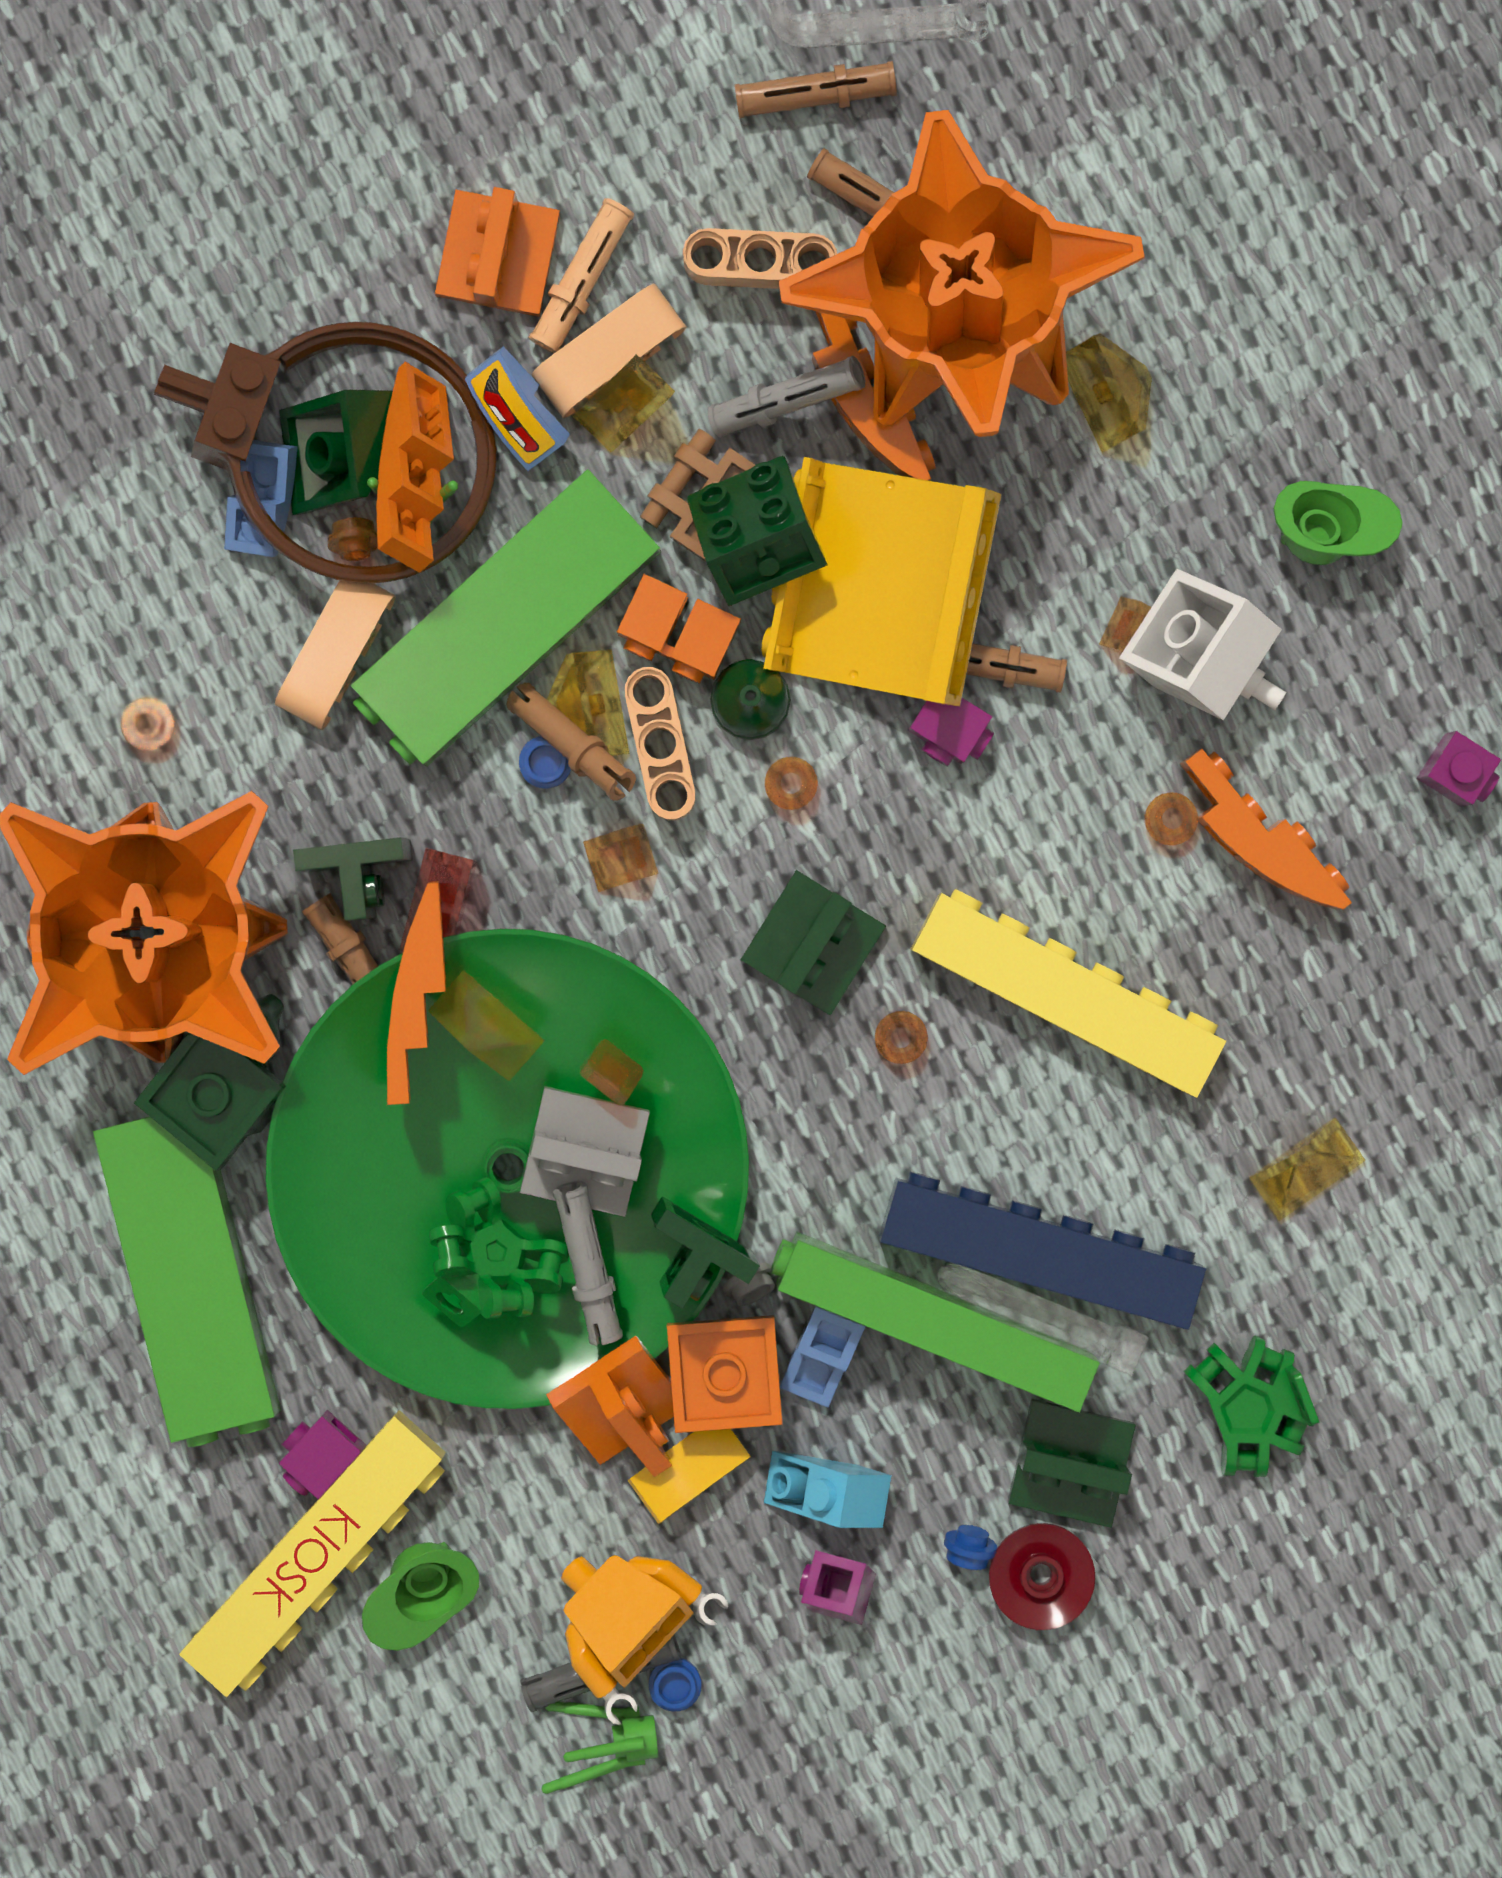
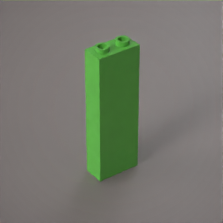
(504, 620)
(187, 1283)
(933, 1320)

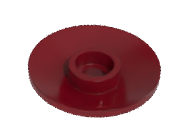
(1046, 1603)

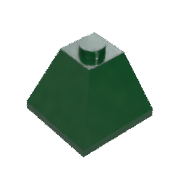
(336, 446)

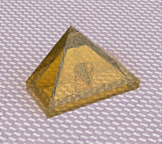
(1109, 389)
(623, 403)
(590, 697)
(485, 1026)
(1307, 1169)

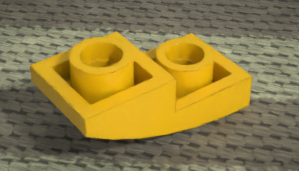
(696, 1465)

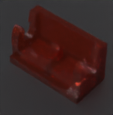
(455, 881)

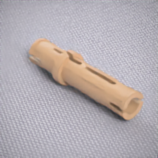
(570, 295)

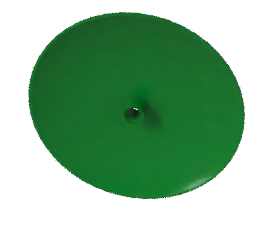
(368, 1180)

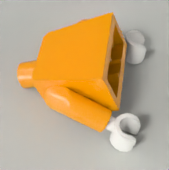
(625, 1618)

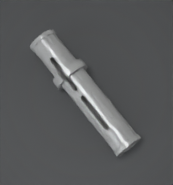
(782, 397)
(592, 1284)

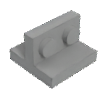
(588, 1143)

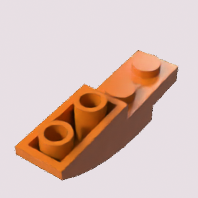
(890, 444)
(1275, 854)

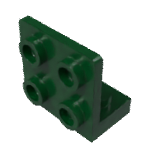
(755, 531)

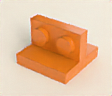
(497, 252)
(724, 1374)
(619, 1406)

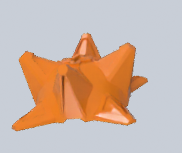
(962, 285)
(129, 879)

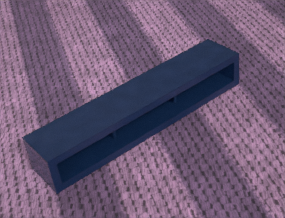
(1042, 1252)

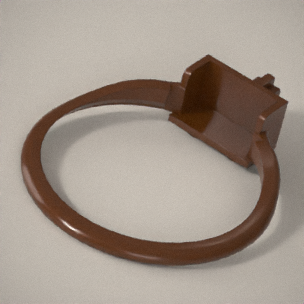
(237, 403)

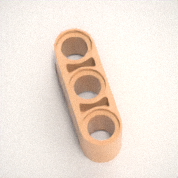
(735, 246)
(606, 347)
(331, 651)
(659, 717)

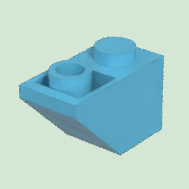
(828, 1490)

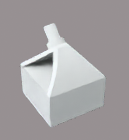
(1204, 646)

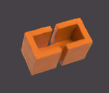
(653, 618)

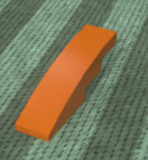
(411, 458)
(419, 973)

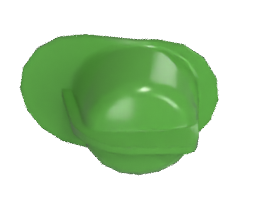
(1335, 521)
(419, 1596)

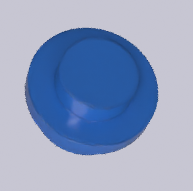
(543, 764)
(969, 1547)
(675, 1685)

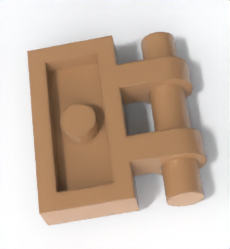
(666, 498)

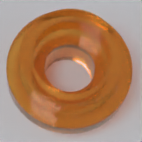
(353, 538)
(164, 724)
(778, 795)
(1154, 823)
(918, 1037)

